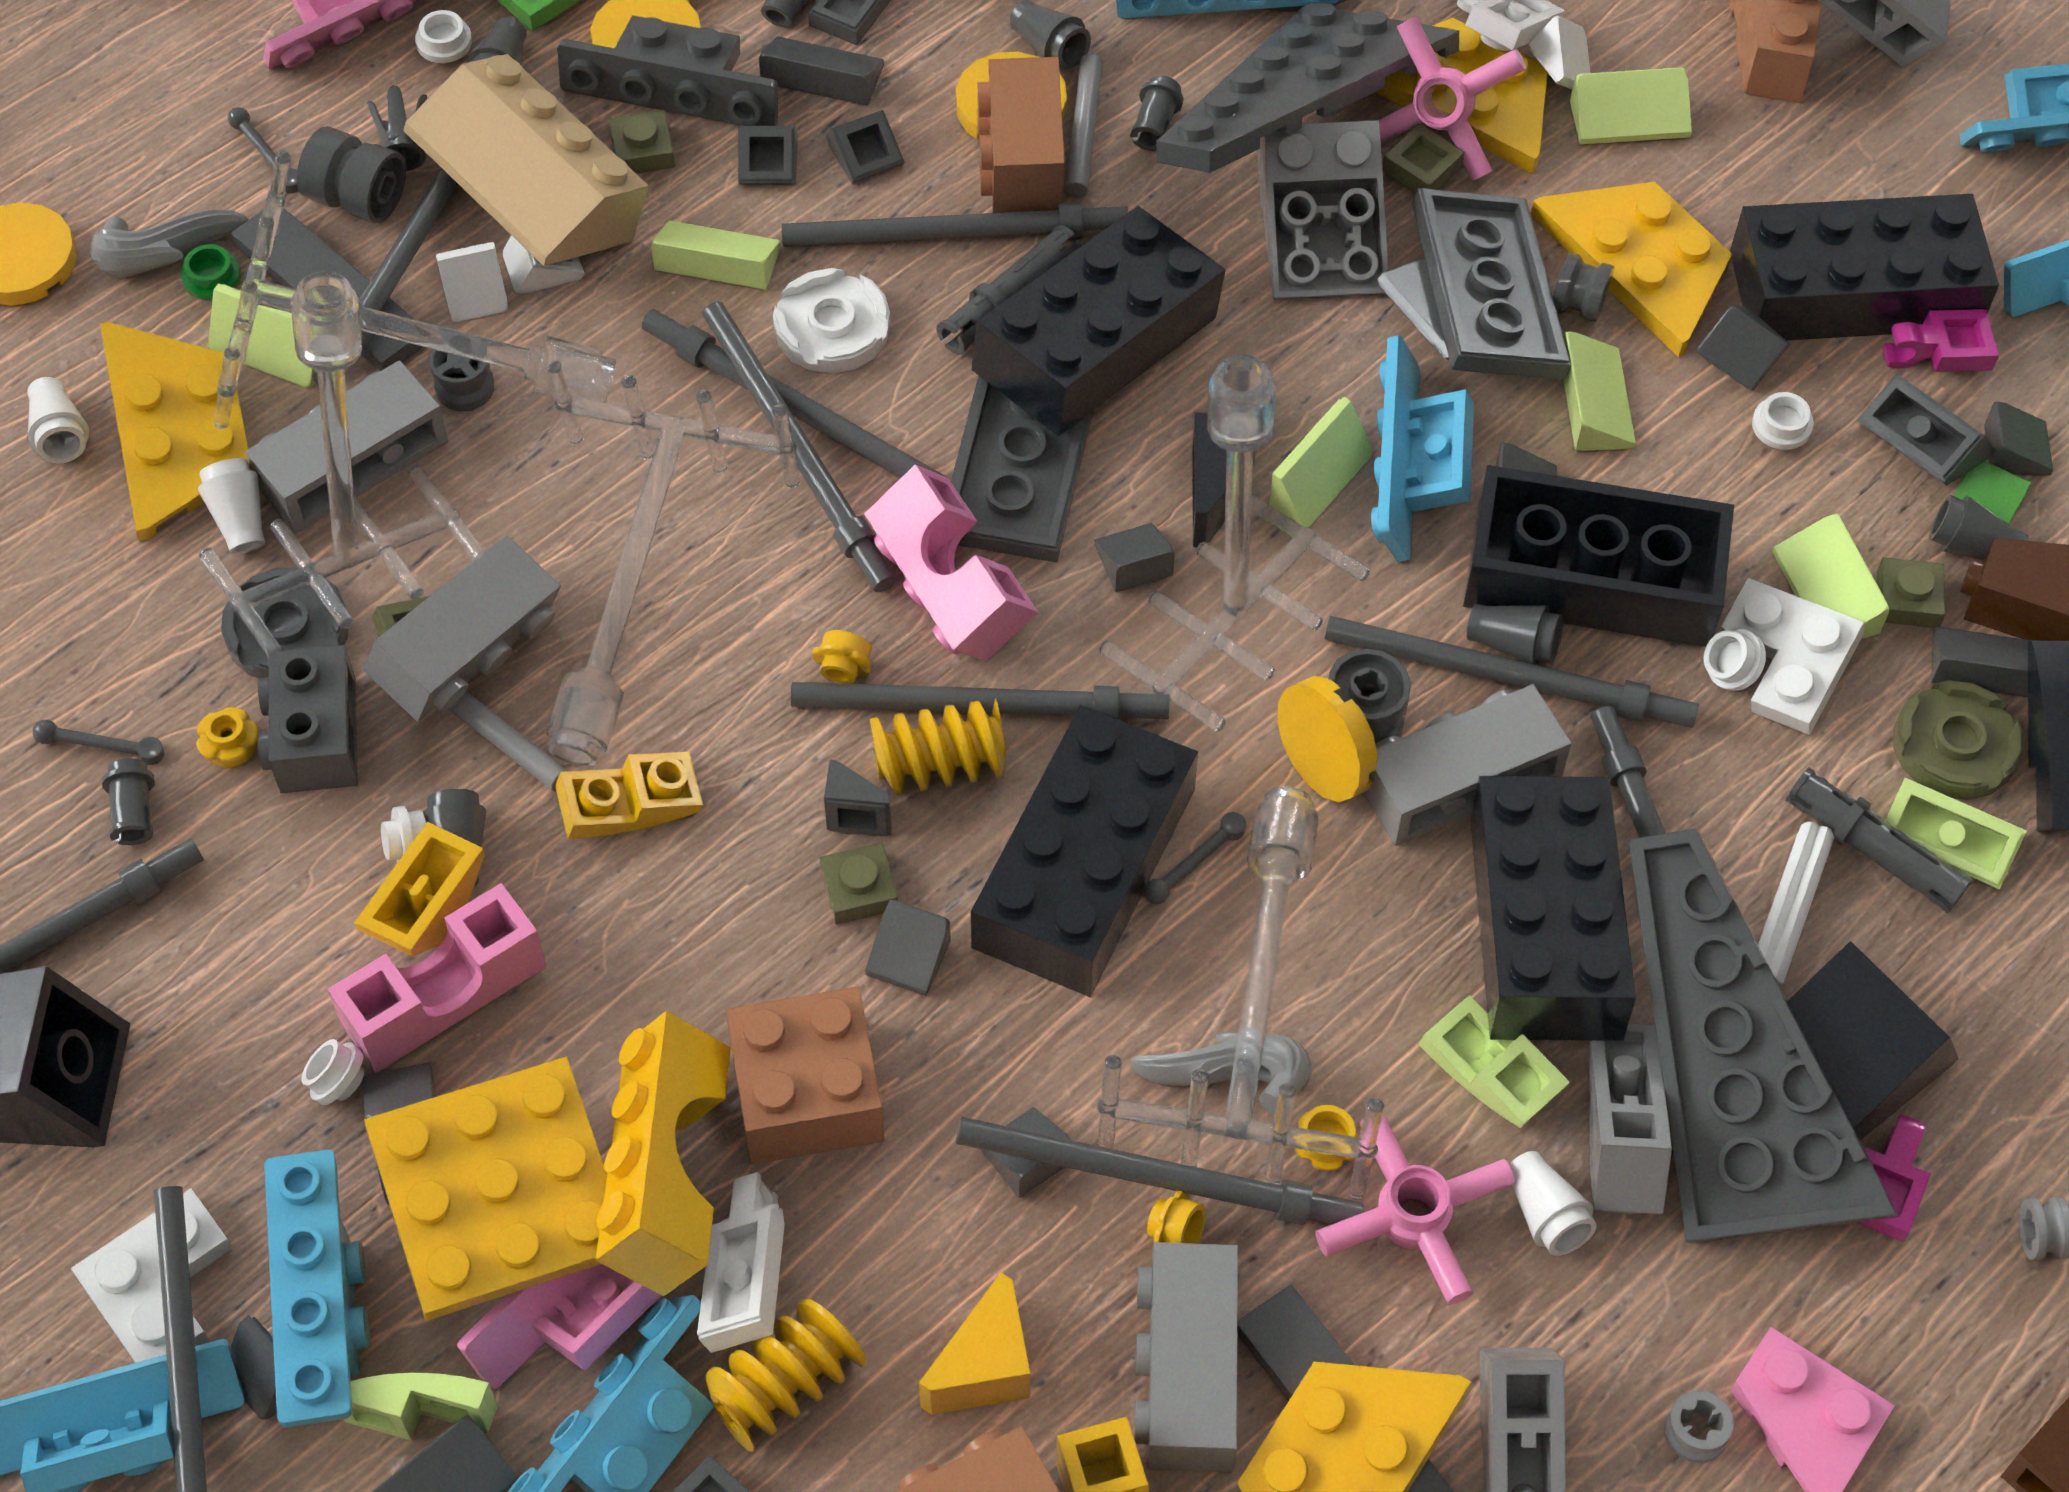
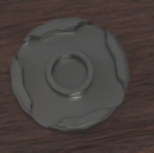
(293, 619)

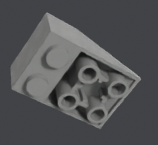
(1324, 210)

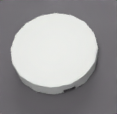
(831, 321)

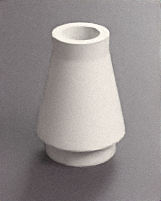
(54, 422)
(234, 503)
(1551, 1206)

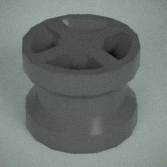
(1582, 286)
(460, 393)

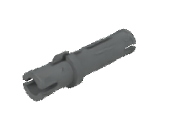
(989, 296)
(1869, 833)

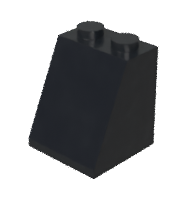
(1869, 1038)
(56, 1061)

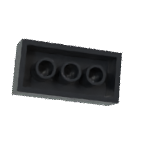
(1861, 263)
(1097, 320)
(1601, 554)
(1084, 850)
(1551, 909)

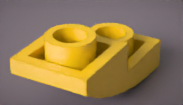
(639, 796)

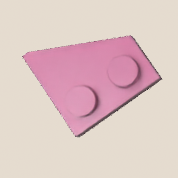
(1809, 1412)

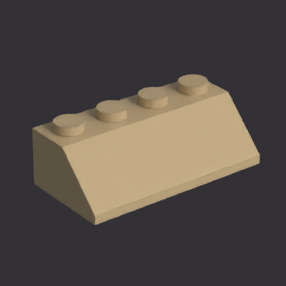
(529, 161)

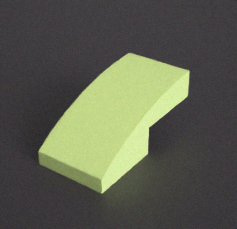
(1501, 1073)
(398, 1400)

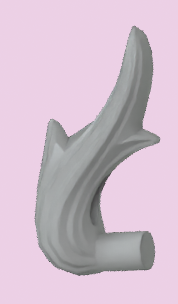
(135, 252)
(1281, 1063)

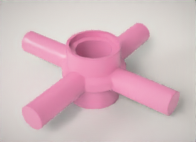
(1465, 87)
(1414, 1231)

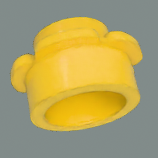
(843, 656)
(228, 750)
(1331, 1120)
(1177, 1220)

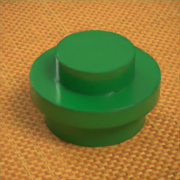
(206, 268)

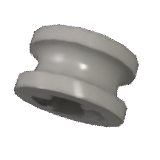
(2044, 1228)
(1679, 1437)

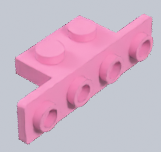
(327, 22)
(571, 1314)

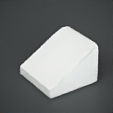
(1562, 50)
(530, 275)
(472, 282)

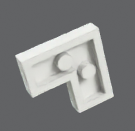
(1508, 22)
(1807, 651)
(127, 1283)

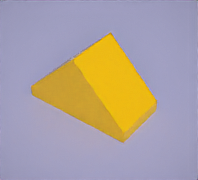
(421, 890)
(983, 1359)

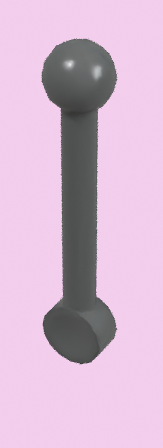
(240, 119)
(149, 748)
(1231, 828)

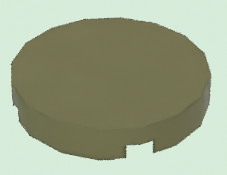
(1958, 740)

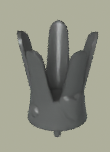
(392, 131)

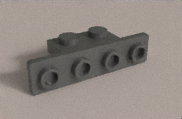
(671, 71)

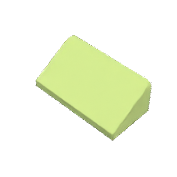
(1631, 105)
(715, 254)
(271, 339)
(1597, 396)
(1321, 465)
(1830, 572)
(1956, 832)

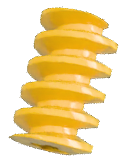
(939, 746)
(780, 1370)

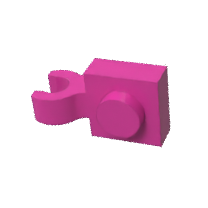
(1949, 337)
(1900, 1179)

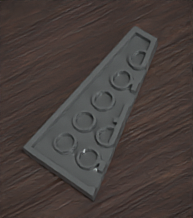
(1308, 65)
(1744, 1093)

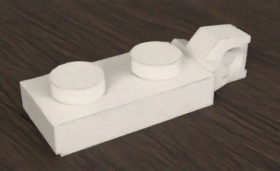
(742, 1268)

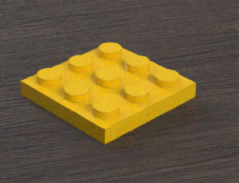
(492, 1186)

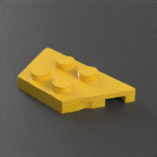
(1505, 116)
(1658, 251)
(166, 420)
(1355, 1430)

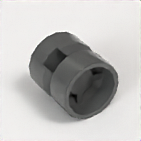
(350, 174)
(1377, 686)

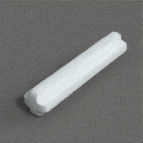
(1795, 897)

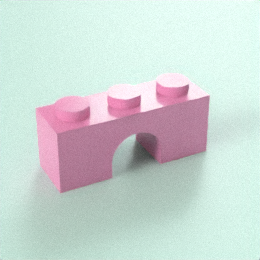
(919, 531)
(482, 957)

